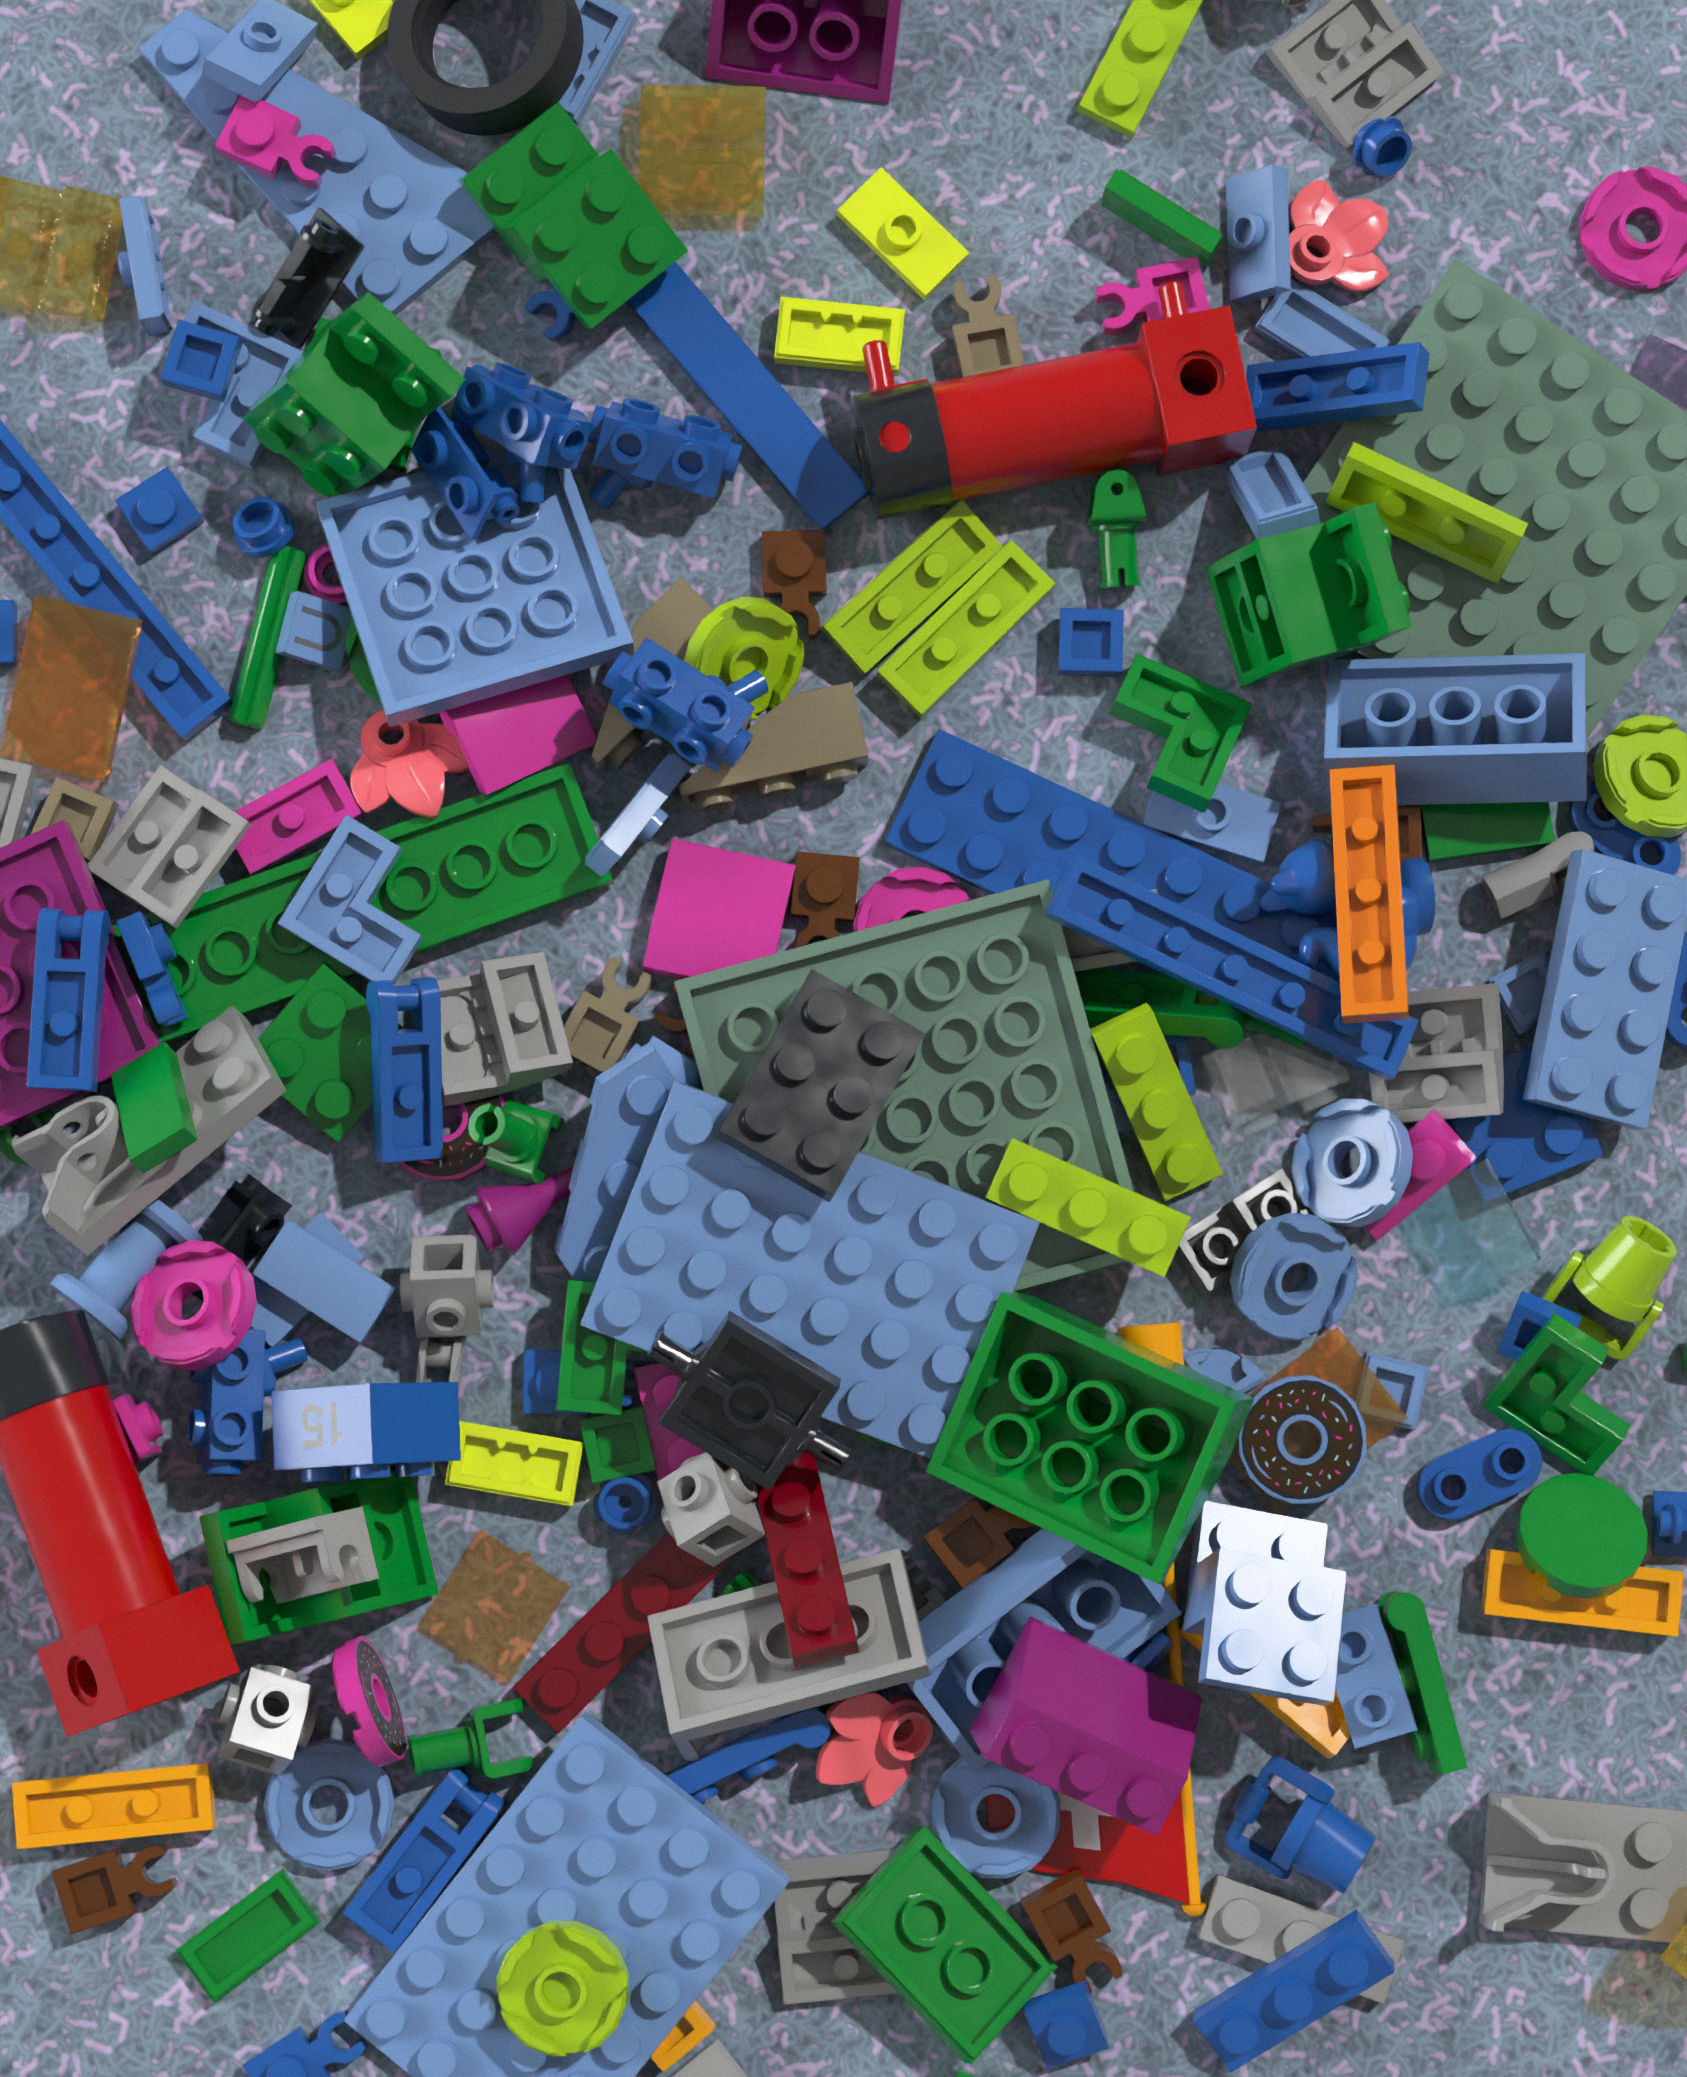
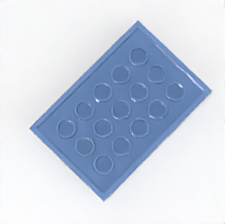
(872, 1286)
(586, 1843)

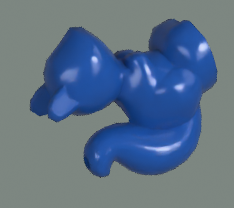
(1308, 887)

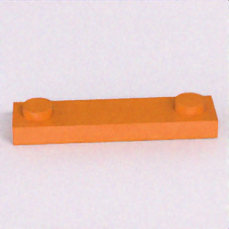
(1368, 894)

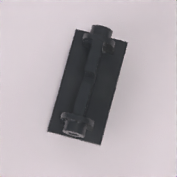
(308, 279)
(250, 1219)

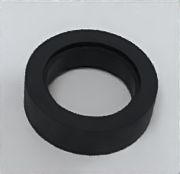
(495, 107)

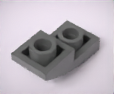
(1211, 1244)

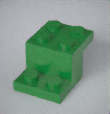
(573, 216)
(353, 398)
(1309, 595)
(396, 1543)

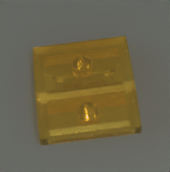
(703, 149)
(57, 249)

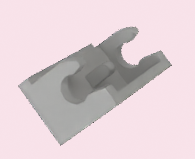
(306, 1556)

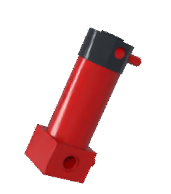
(1057, 416)
(94, 1536)

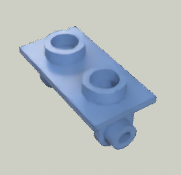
(1370, 1680)

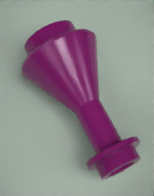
(511, 1212)

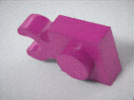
(267, 137)
(1144, 300)

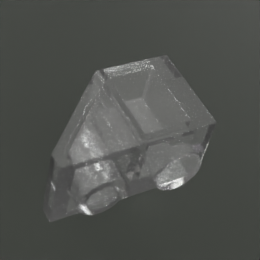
(1264, 1078)

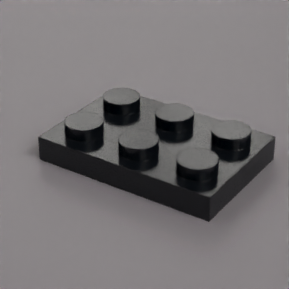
(820, 1085)

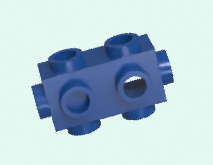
(526, 420)
(650, 447)
(685, 706)
(230, 1407)

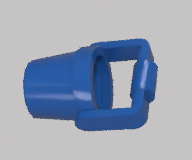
(1319, 1840)

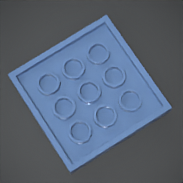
(467, 616)

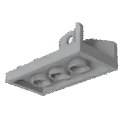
(89, 1172)
(733, 1662)
(1584, 1868)

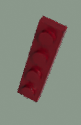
(806, 1565)
(613, 1632)

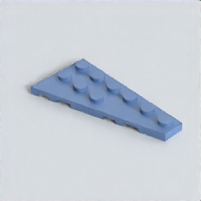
(377, 186)

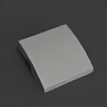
(1354, 64)
(168, 846)
(500, 1029)
(1451, 1059)
(813, 1953)

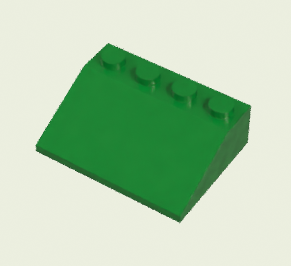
(1088, 1434)

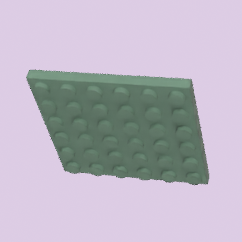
(1559, 443)
(997, 1056)

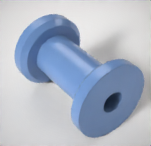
(121, 1264)

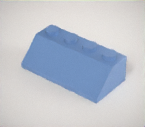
(1463, 726)
(1040, 1579)

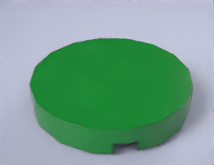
(1581, 1535)

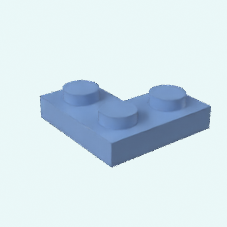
(258, 369)
(336, 911)

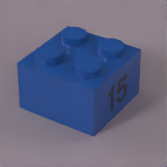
(366, 1429)

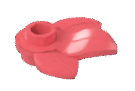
(1342, 234)
(406, 770)
(869, 1747)

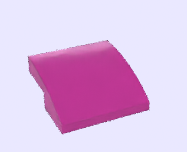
(519, 732)
(715, 910)

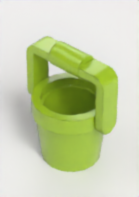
(1620, 1280)

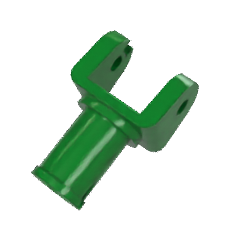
(1116, 523)
(514, 1137)
(466, 1745)

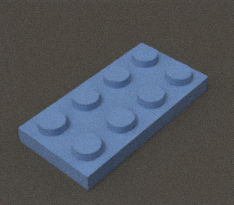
(1608, 990)

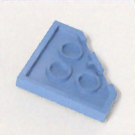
(608, 1159)

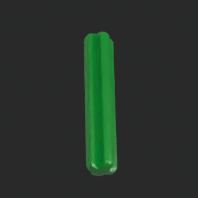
(260, 660)

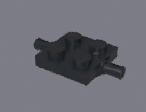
(749, 1400)

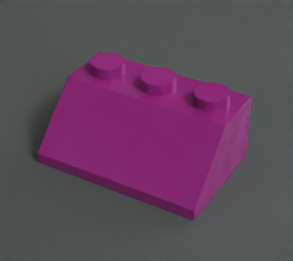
(807, 45)
(1090, 1726)

